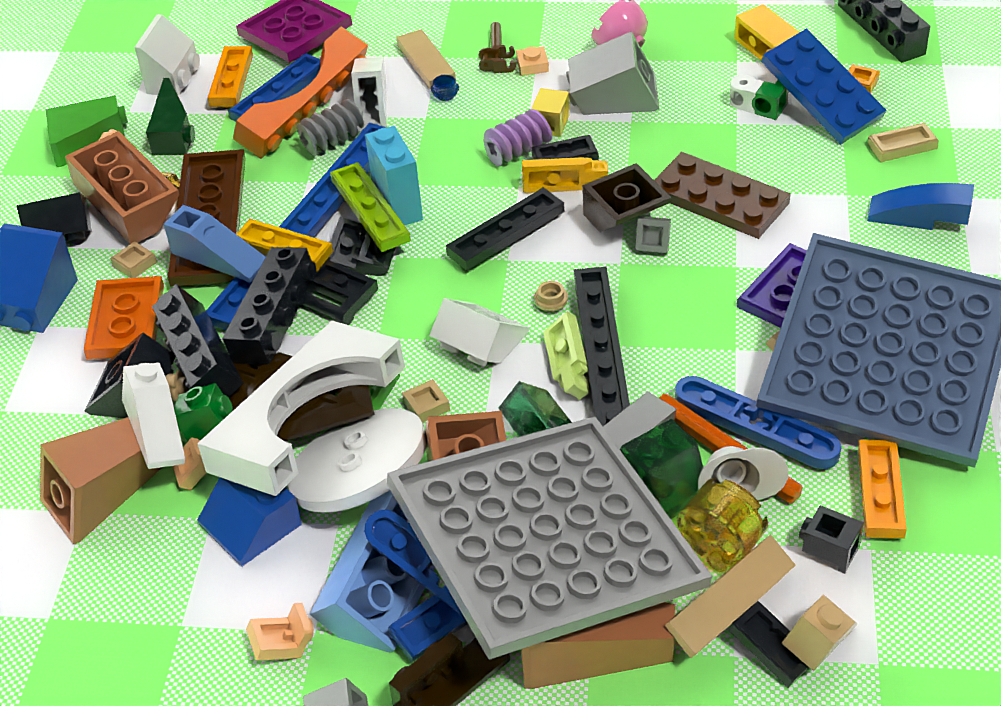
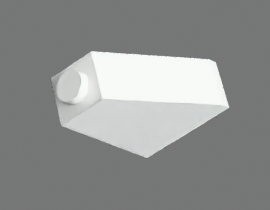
(370, 90)

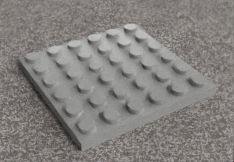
(545, 535)

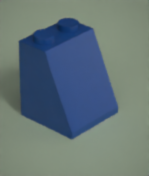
(33, 276)

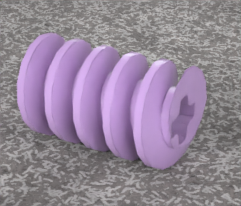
(516, 136)

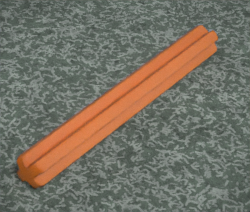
(716, 439)

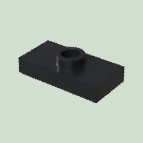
(569, 148)
(764, 637)

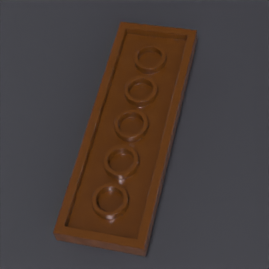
(214, 186)

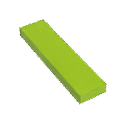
(370, 207)

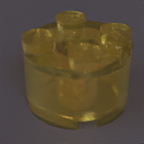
(722, 523)

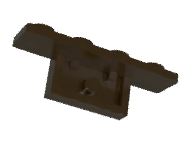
(444, 674)

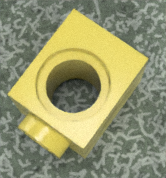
(554, 108)

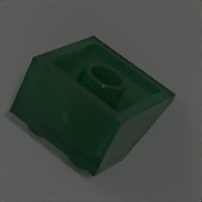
(667, 464)

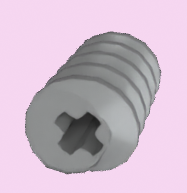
(329, 125)

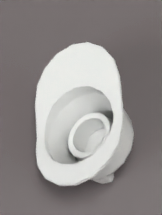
(755, 469)

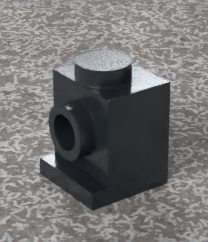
(831, 537)

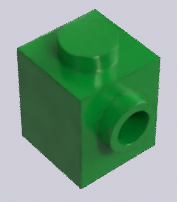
(201, 410)

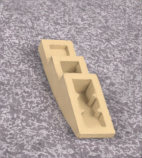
(729, 596)

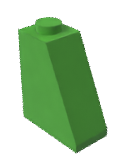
(82, 124)

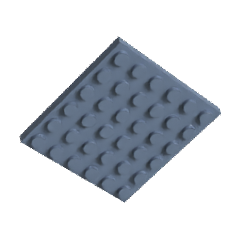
(888, 349)

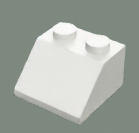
(166, 54)
(476, 331)

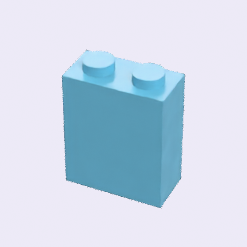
(395, 173)

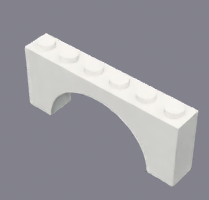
(246, 442)

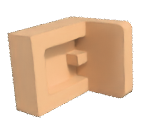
(281, 636)

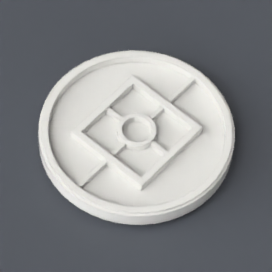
(353, 459)

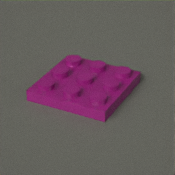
(293, 27)

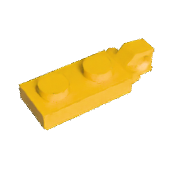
(561, 173)

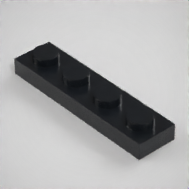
(504, 228)

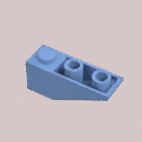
(210, 243)

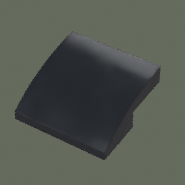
(357, 250)

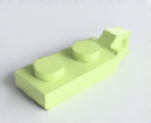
(567, 355)

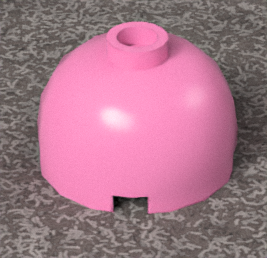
(619, 20)

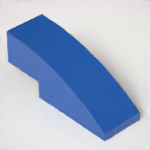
(922, 205)

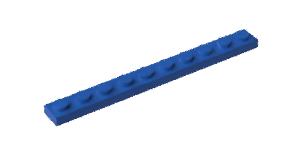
(305, 219)

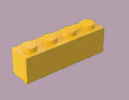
(761, 30)

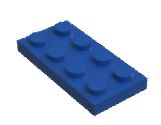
(823, 86)

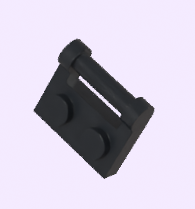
(342, 285)

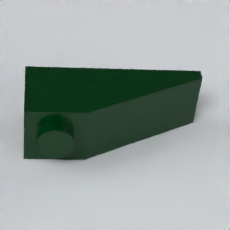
(169, 124)

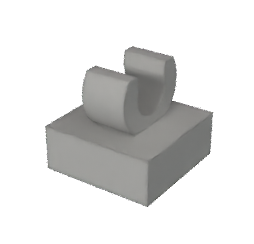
(653, 234)

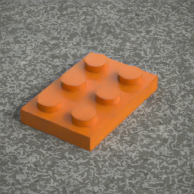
(121, 314)

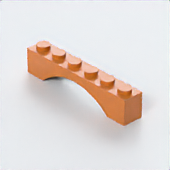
(268, 123)

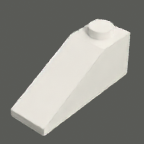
(152, 415)

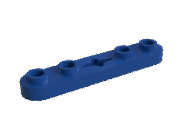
(775, 431)
(400, 544)

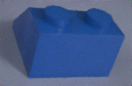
(248, 519)

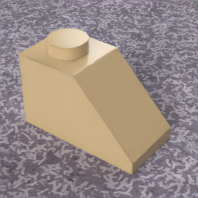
(819, 632)

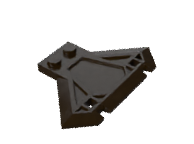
(316, 414)

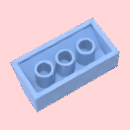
(367, 589)

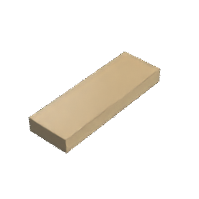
(424, 56)

